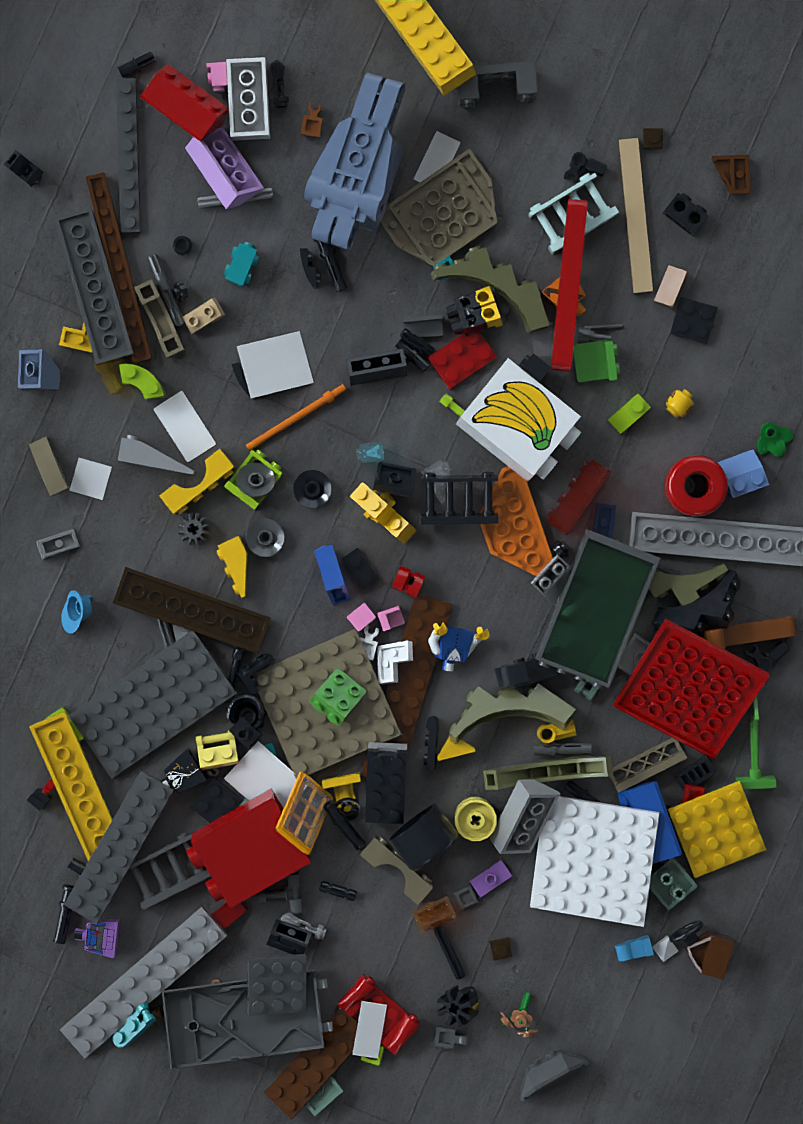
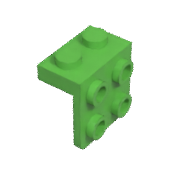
(596, 360)
(337, 696)

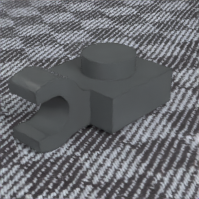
(446, 1037)

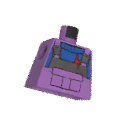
(100, 937)

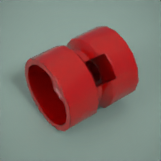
(401, 579)

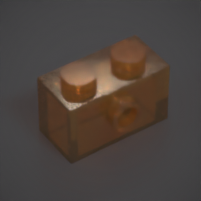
(434, 914)

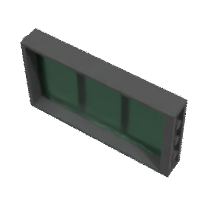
(597, 609)

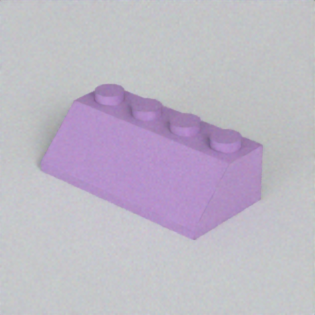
(224, 168)

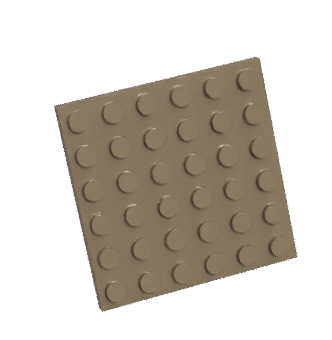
(307, 734)

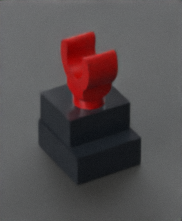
(40, 797)

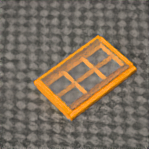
(303, 813)

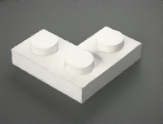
(388, 659)

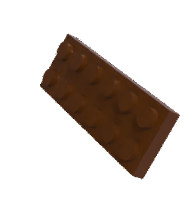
(314, 1067)

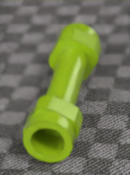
(448, 401)

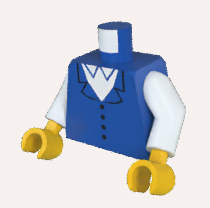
(454, 643)

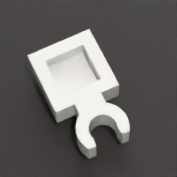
(368, 643)

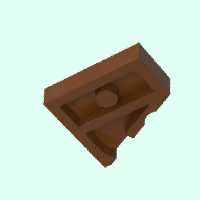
(734, 172)

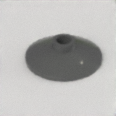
(255, 473)
(255, 541)

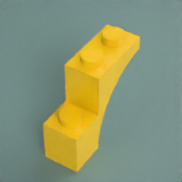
(383, 513)

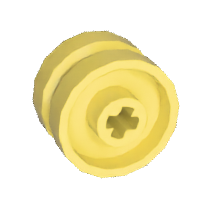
(478, 829)

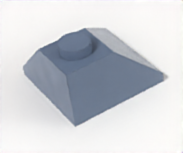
(37, 370)

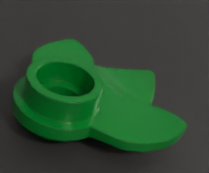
(775, 442)

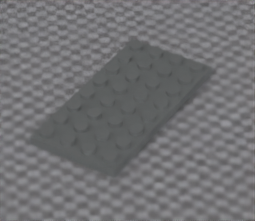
(152, 704)

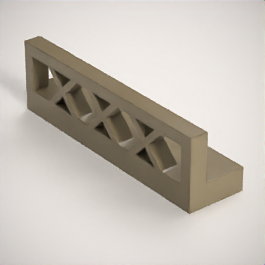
(651, 770)

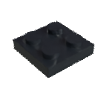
(693, 320)
(394, 479)
(215, 801)

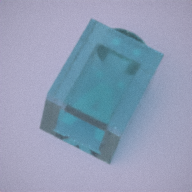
(370, 452)

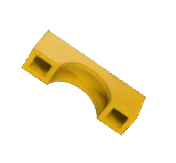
(217, 467)

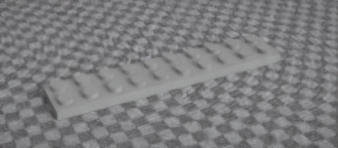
(717, 539)
(143, 981)

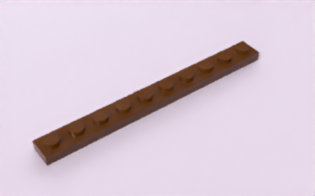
(118, 265)

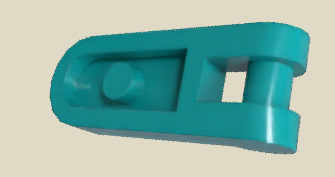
(134, 1026)

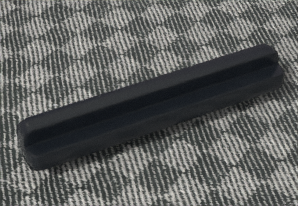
(449, 952)

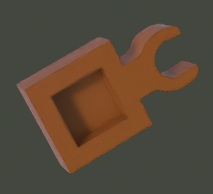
(312, 124)

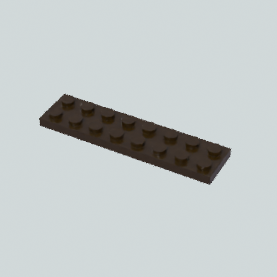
(191, 610)

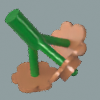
(520, 1018)

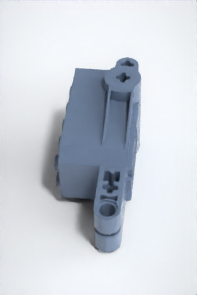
(357, 166)

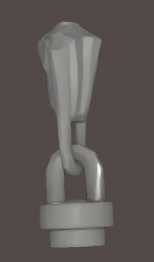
(293, 920)

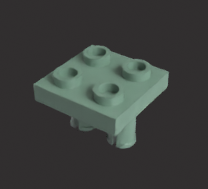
(671, 883)

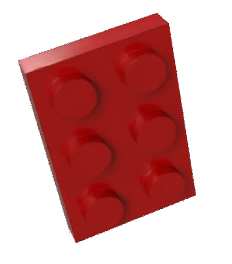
(462, 358)

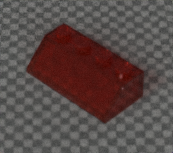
(578, 497)

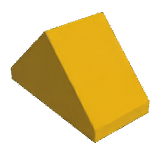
(451, 750)

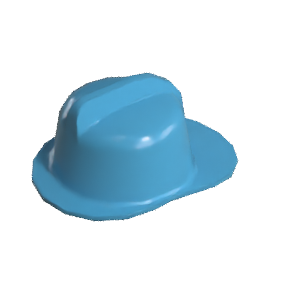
(76, 609)

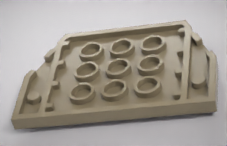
(443, 211)

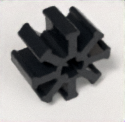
(463, 1012)

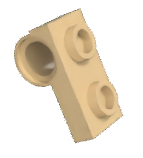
(203, 315)

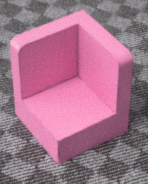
(361, 617)
(391, 618)

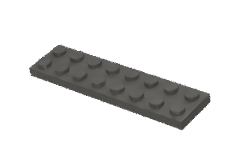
(94, 286)
(119, 847)

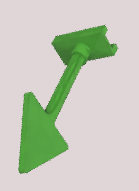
(755, 780)

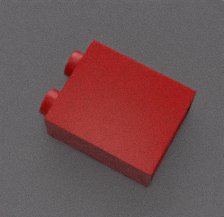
(245, 850)

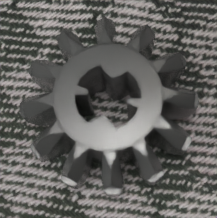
(190, 535)

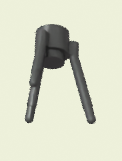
(586, 334)

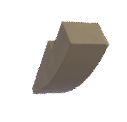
(49, 466)

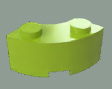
(143, 380)

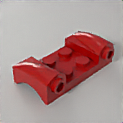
(398, 1023)

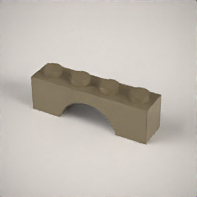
(160, 319)
(378, 853)

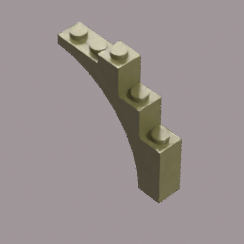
(501, 279)
(684, 586)
(537, 704)
(548, 770)

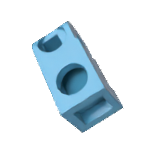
(634, 948)

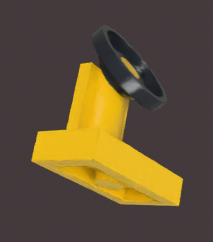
(344, 792)

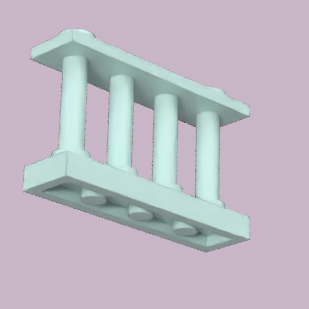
(591, 223)

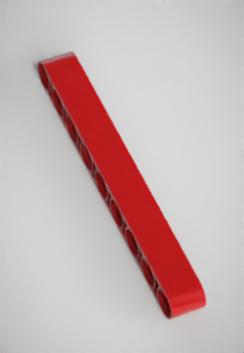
(569, 285)

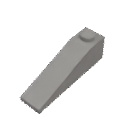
(142, 454)

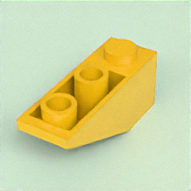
(236, 559)

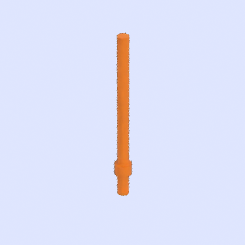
(327, 397)

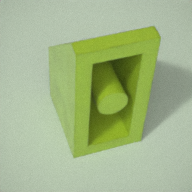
(629, 413)

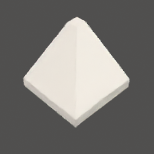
(665, 948)

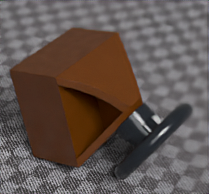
(708, 951)

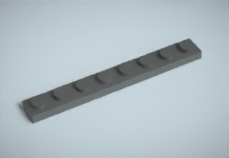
(128, 155)

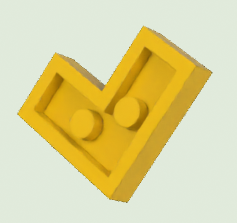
(75, 339)

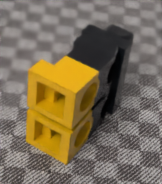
(475, 311)

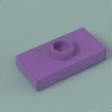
(490, 878)

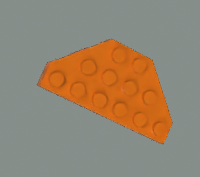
(519, 532)

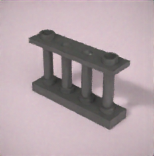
(166, 888)

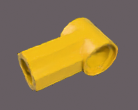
(556, 733)

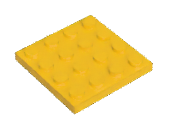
(717, 829)

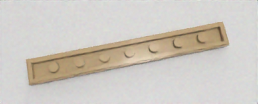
(635, 215)

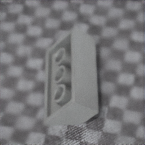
(524, 817)

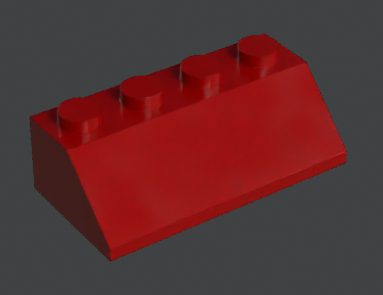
(185, 103)

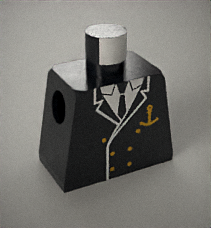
(184, 772)

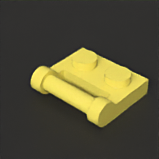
(219, 755)

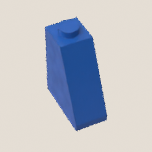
(332, 574)

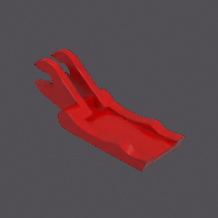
(226, 915)

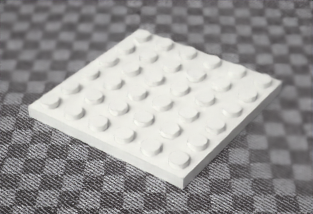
(595, 861)

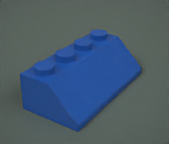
(648, 797)

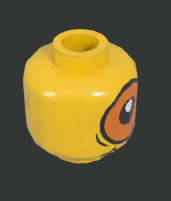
(679, 403)

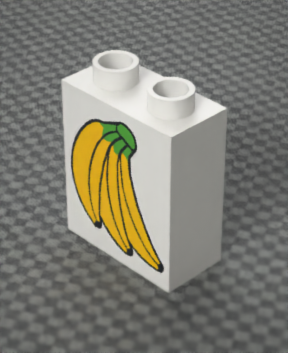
(520, 421)

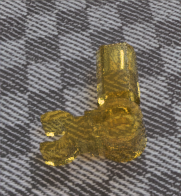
(108, 377)

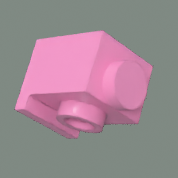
(218, 76)

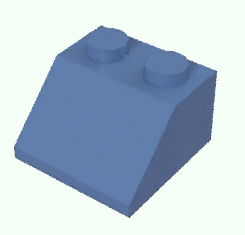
(743, 473)

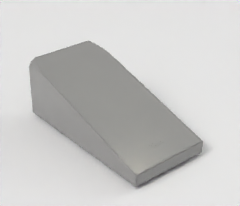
(57, 544)

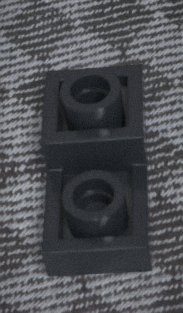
(311, 272)
(239, 373)

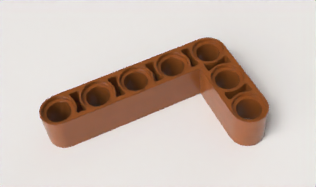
(751, 632)

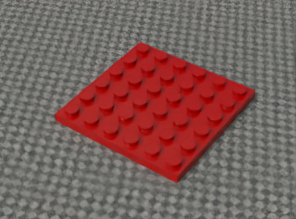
(690, 689)

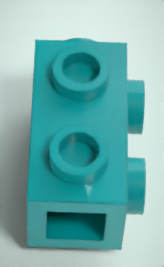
(244, 258)

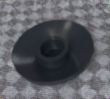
(302, 485)

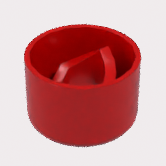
(711, 473)

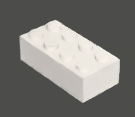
(248, 98)

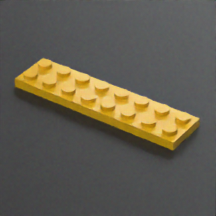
(73, 779)

